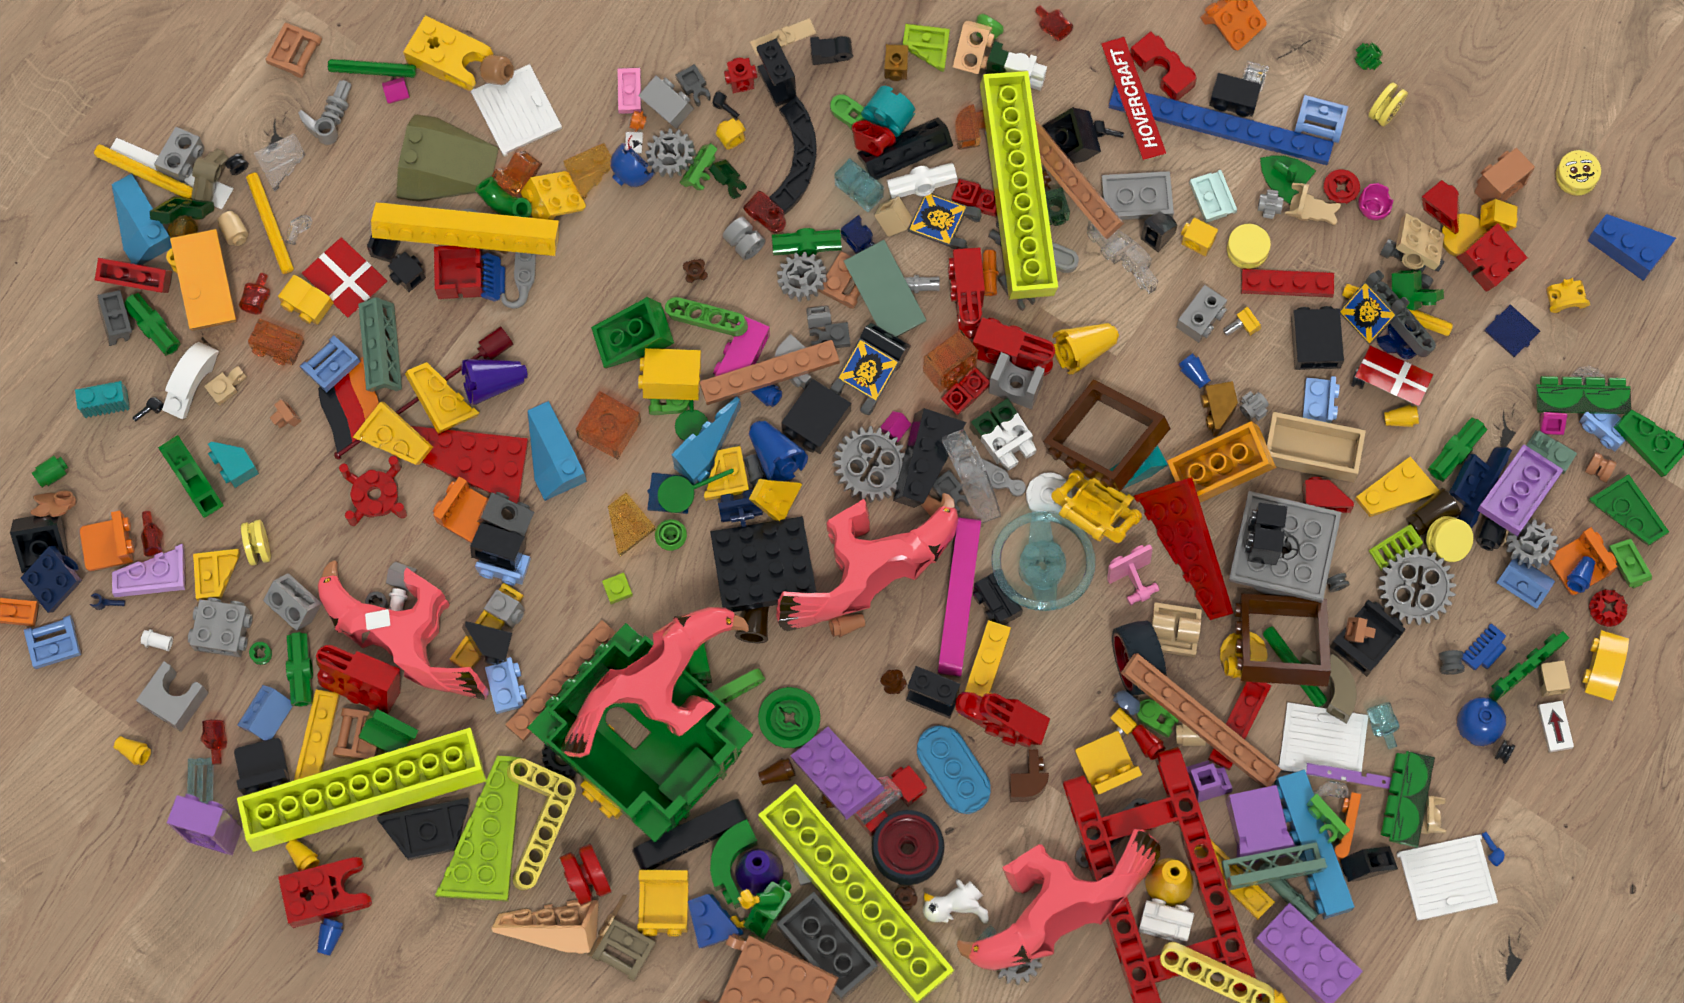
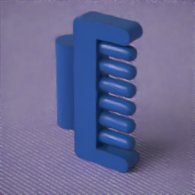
(496, 277)
(1489, 653)

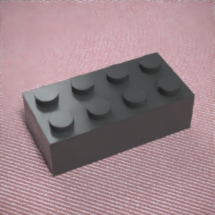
(827, 944)

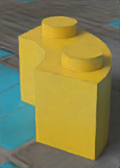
(1606, 665)

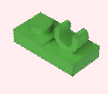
(703, 159)
(1630, 563)
(1333, 823)

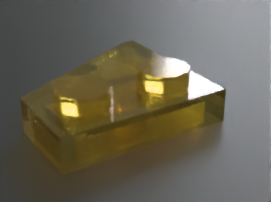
(588, 168)
(628, 523)

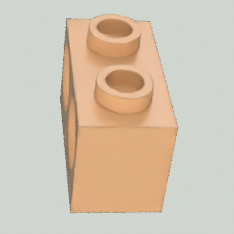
(968, 45)

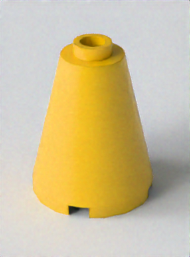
(1082, 345)
(1170, 881)

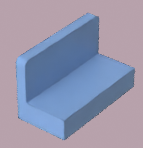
(1526, 583)
(265, 713)

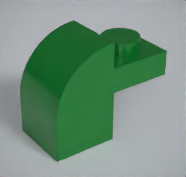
(1409, 285)

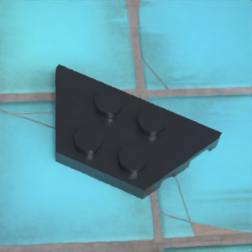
(427, 829)

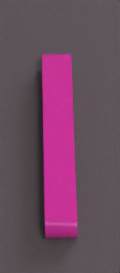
(959, 597)

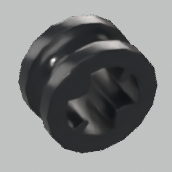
(236, 164)
(1356, 381)
(1504, 751)

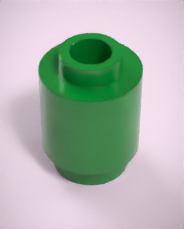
(50, 471)

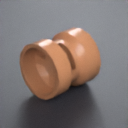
(1604, 471)

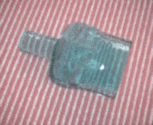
(1384, 722)

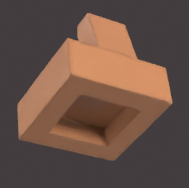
(284, 415)
(1357, 630)

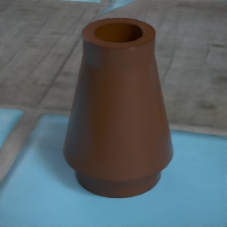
(777, 772)

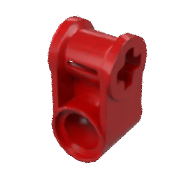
(871, 137)

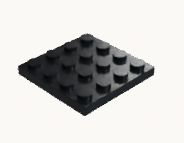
(761, 563)

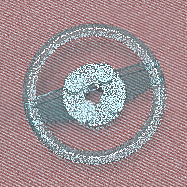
(1042, 549)

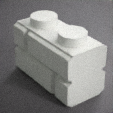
(1166, 921)

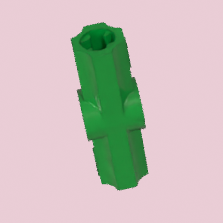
(807, 241)
(152, 324)
(1457, 449)
(299, 669)

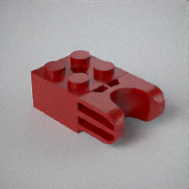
(967, 288)
(1023, 348)
(358, 677)
(1004, 718)
(329, 892)

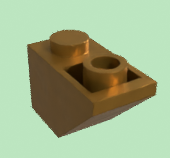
(1220, 405)

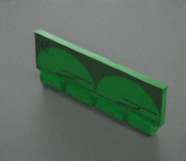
(1579, 398)
(1411, 802)

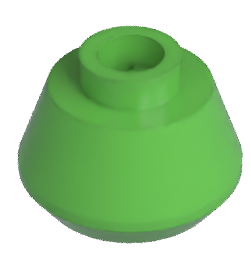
(997, 28)
(669, 529)

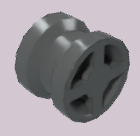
(1451, 662)

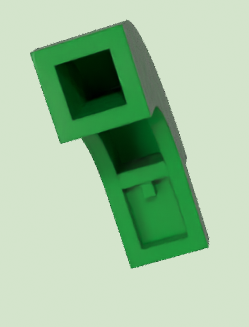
(191, 476)
(729, 846)

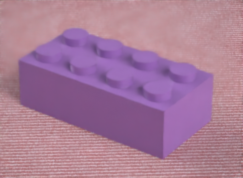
(204, 824)
(1307, 956)

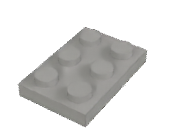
(1138, 194)

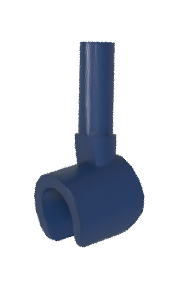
(105, 602)

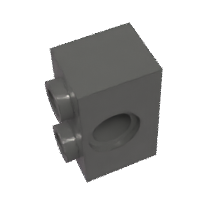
(492, 513)

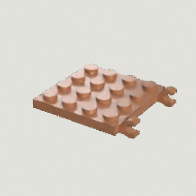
(774, 976)

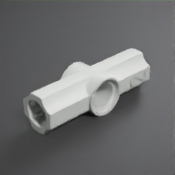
(922, 180)

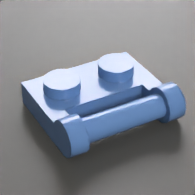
(1323, 113)
(334, 367)
(55, 648)

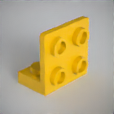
(1106, 763)

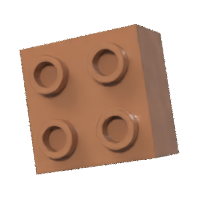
(1504, 177)

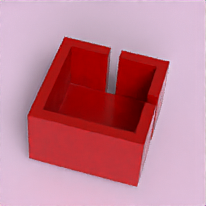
(1495, 254)
(458, 272)

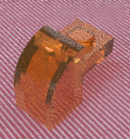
(967, 127)
(517, 172)

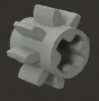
(1270, 204)
(1254, 406)

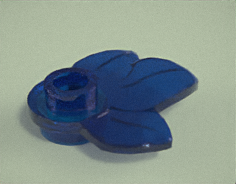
(1394, 343)

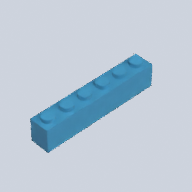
(1328, 886)

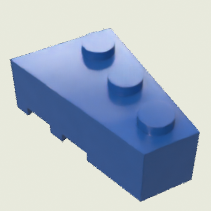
(1631, 244)

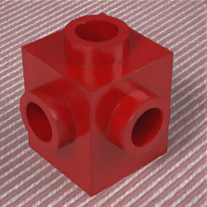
(740, 75)

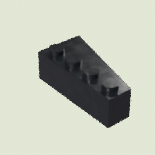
(924, 456)

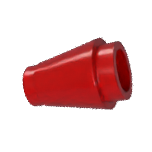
(1148, 742)

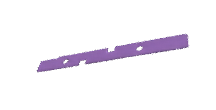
(1351, 776)

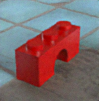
(1152, 52)
(911, 788)

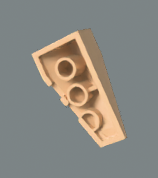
(560, 928)

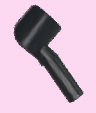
(719, 103)
(1101, 131)
(152, 404)

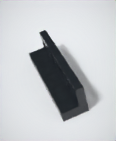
(908, 149)

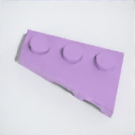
(155, 575)

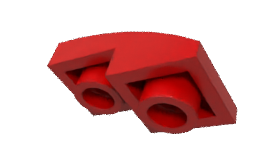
(973, 195)
(966, 391)

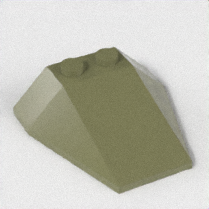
(441, 160)

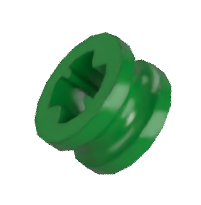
(268, 653)

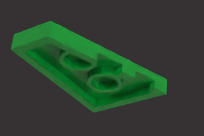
(1655, 445)
(1631, 510)

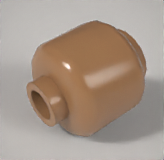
(496, 69)

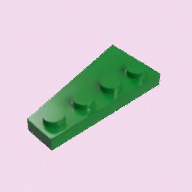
(1520, 671)

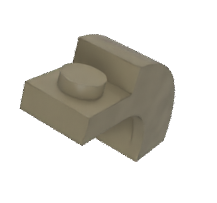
(1340, 684)

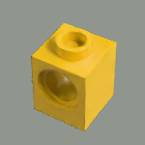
(1498, 212)
(1199, 236)

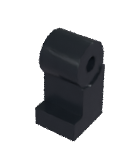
(830, 50)

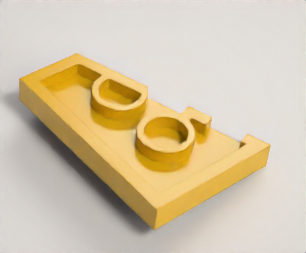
(439, 401)
(393, 434)
(1398, 487)

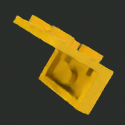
(552, 195)

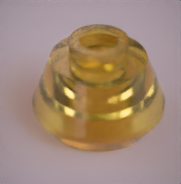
(182, 226)

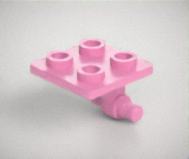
(1128, 565)

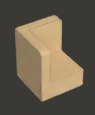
(893, 216)
(1554, 679)

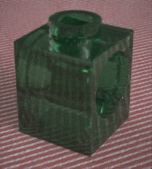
(1057, 198)

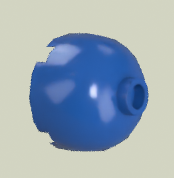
(629, 167)
(1481, 721)

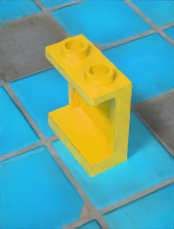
(663, 902)

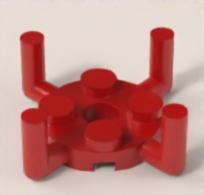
(367, 482)

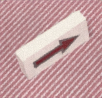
(1555, 726)

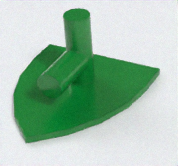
(1282, 172)

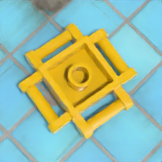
(1095, 509)

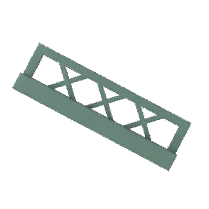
(376, 344)
(1277, 872)

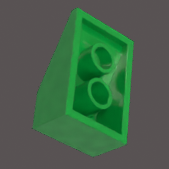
(631, 331)

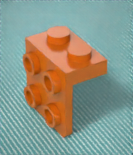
(1236, 20)
(460, 509)
(107, 543)
(1589, 545)

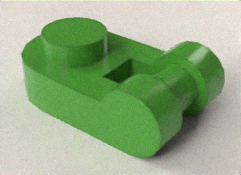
(843, 106)
(672, 406)
(1149, 714)

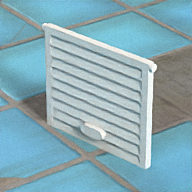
(516, 111)
(1321, 739)
(1448, 877)

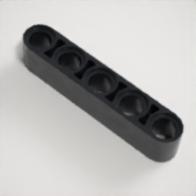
(689, 835)

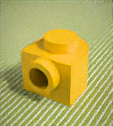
(730, 133)

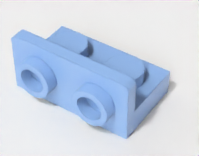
(1319, 399)
(1603, 427)
(508, 576)
(505, 687)

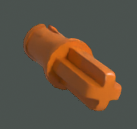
(990, 273)

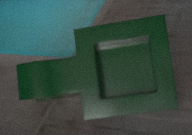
(727, 175)

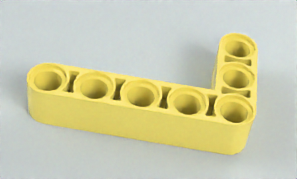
(544, 819)
(1210, 966)

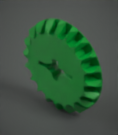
(790, 701)

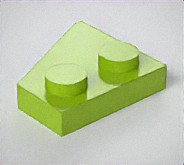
(928, 44)

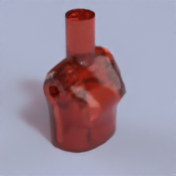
(1054, 23)
(255, 295)
(150, 536)
(214, 738)

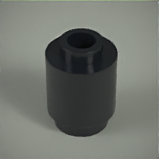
(1490, 535)

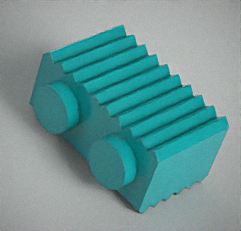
(102, 399)

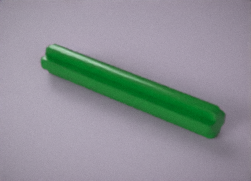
(372, 68)
(1287, 656)

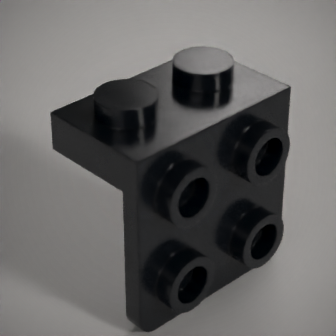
(261, 766)

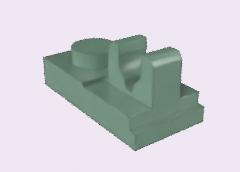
(1551, 450)

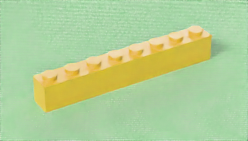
(465, 229)

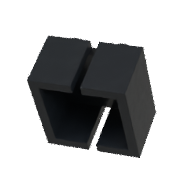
(1266, 538)

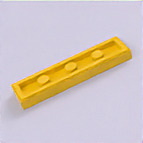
(465, 653)
(317, 734)
(1250, 897)

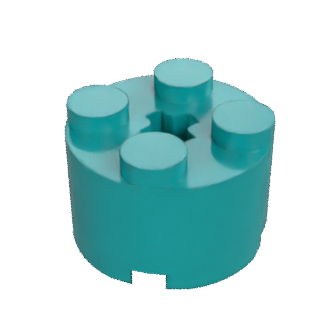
(889, 110)

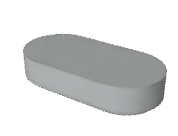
(1065, 259)

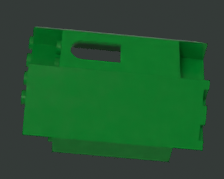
(666, 771)

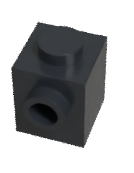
(406, 271)

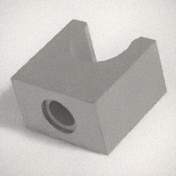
(1006, 373)
(171, 709)

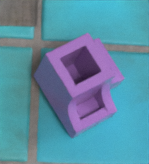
(1208, 781)

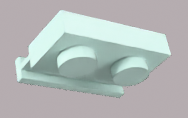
(1213, 196)

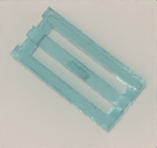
(190, 782)

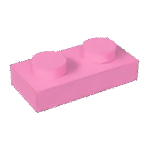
(628, 90)

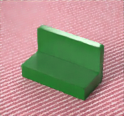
(386, 731)

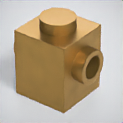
(896, 62)

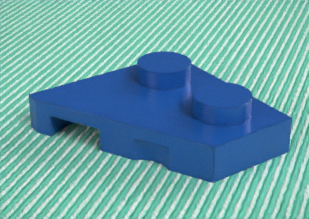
(710, 921)

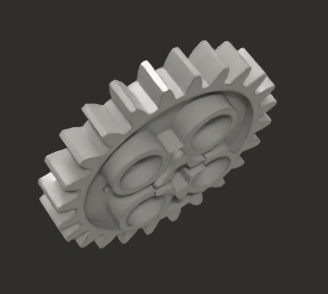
(852, 453)
(1395, 580)

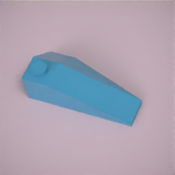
(140, 236)
(697, 453)
(552, 455)

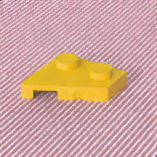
(733, 483)
(775, 497)
(213, 572)

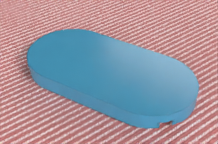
(953, 769)

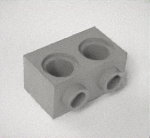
(173, 153)
(292, 602)

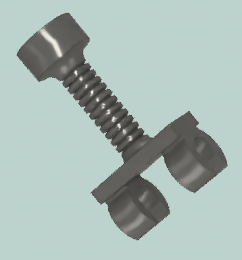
(1390, 250)

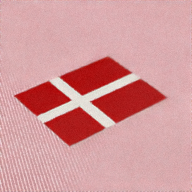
(344, 277)
(1394, 375)

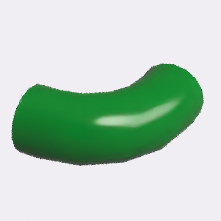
(502, 201)

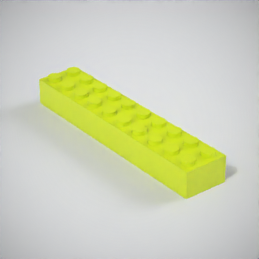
(1018, 185)
(361, 789)
(855, 894)

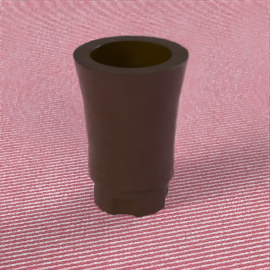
(1437, 506)
(758, 626)

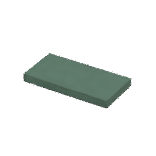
(885, 289)

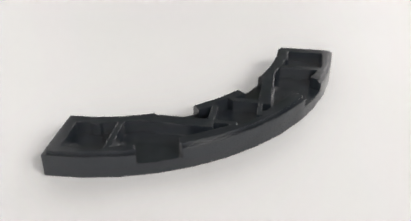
(804, 155)

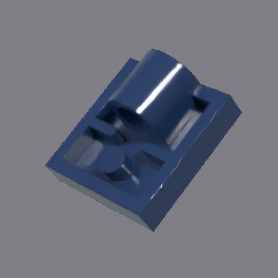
(52, 578)

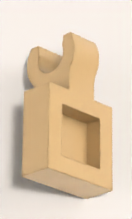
(222, 387)

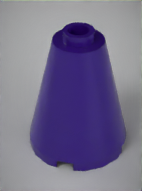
(490, 378)
(758, 878)

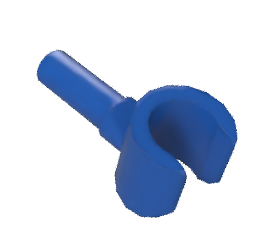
(1497, 854)

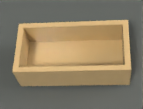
(1315, 446)

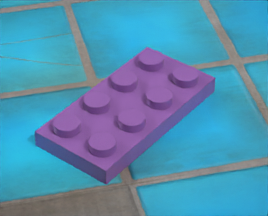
(1520, 490)
(837, 773)

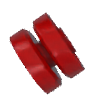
(585, 874)

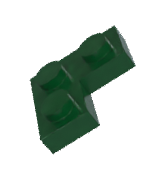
(180, 206)

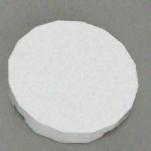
(1040, 490)

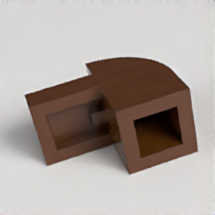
(1030, 785)

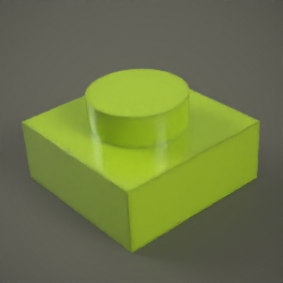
(617, 588)

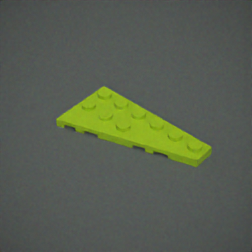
(486, 847)

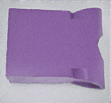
(1258, 822)

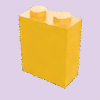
(670, 374)

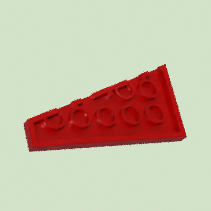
(481, 459)
(1186, 537)

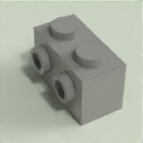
(666, 102)
(1202, 313)

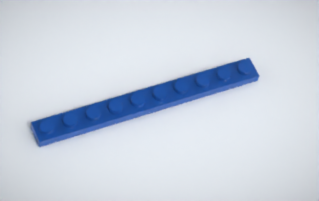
(1234, 128)

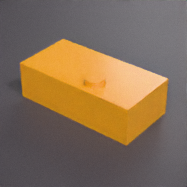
(203, 280)
(1224, 461)

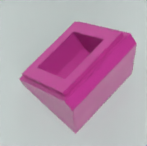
(395, 90)
(1553, 423)
(896, 424)

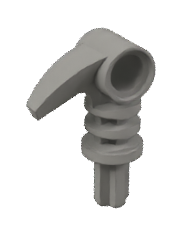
(330, 118)

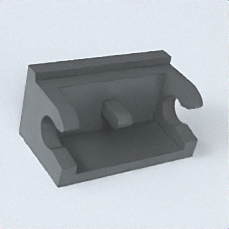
(114, 316)

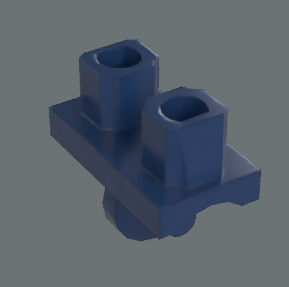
(738, 509)

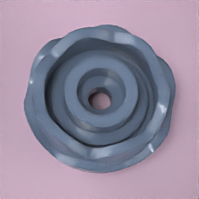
(1127, 702)

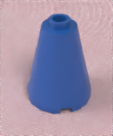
(776, 452)

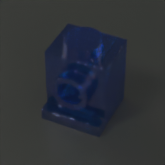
(856, 235)

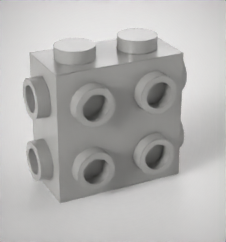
(220, 627)

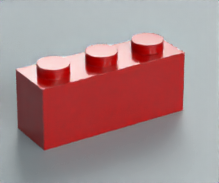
(133, 275)

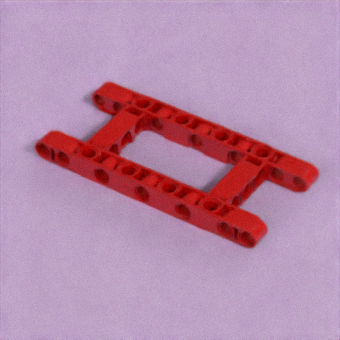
(1207, 871)

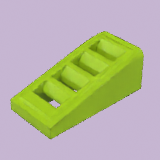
(1400, 535)

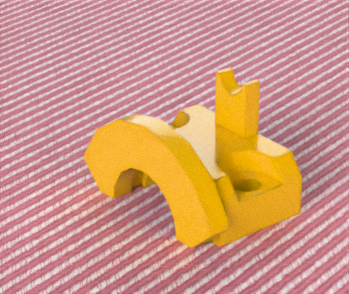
(1567, 295)

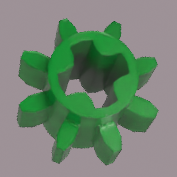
(1368, 56)

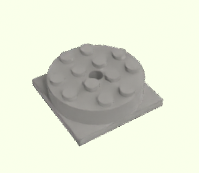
(1310, 539)

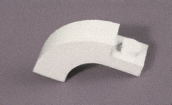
(186, 377)

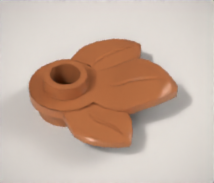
(53, 503)

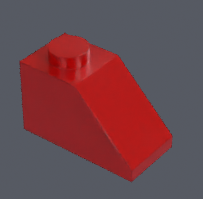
(1443, 205)
(1325, 495)

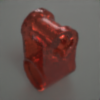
(763, 209)

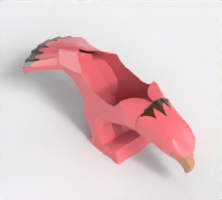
(868, 564)
(406, 636)
(652, 678)
(1062, 903)

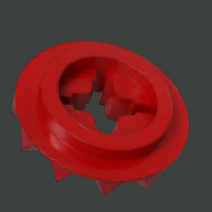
(1341, 177)
(1608, 618)

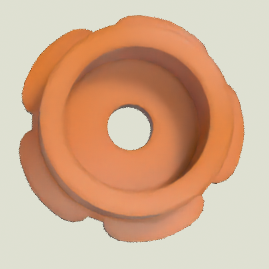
(637, 120)

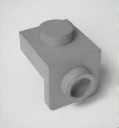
(505, 608)

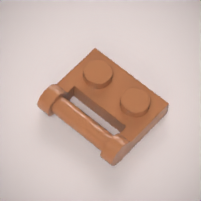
(286, 47)
(837, 282)
(360, 749)

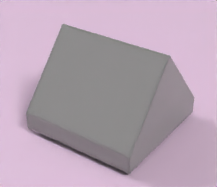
(818, 316)
(396, 575)

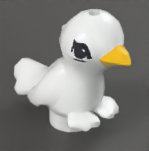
(961, 899)

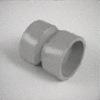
(747, 242)

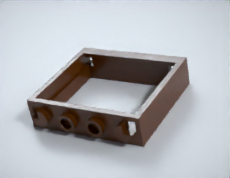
(1119, 477)
(1277, 671)

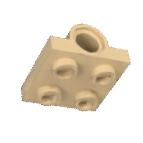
(1419, 243)
(1177, 628)

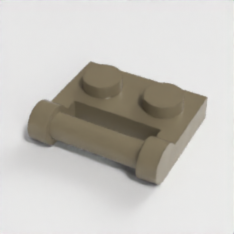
(628, 942)

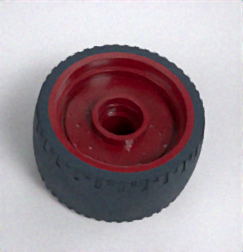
(1133, 639)
(908, 828)

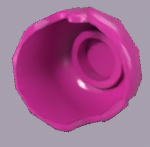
(1375, 202)

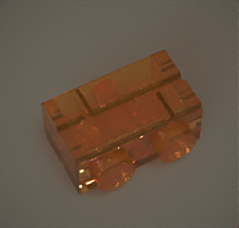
(275, 342)

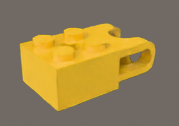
(445, 52)

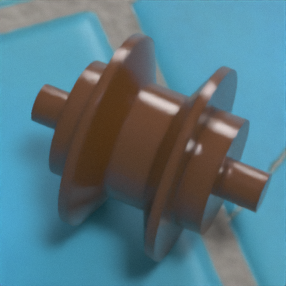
(893, 681)

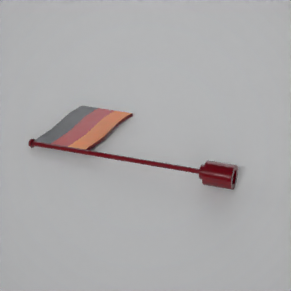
(350, 404)

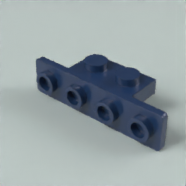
(1476, 482)

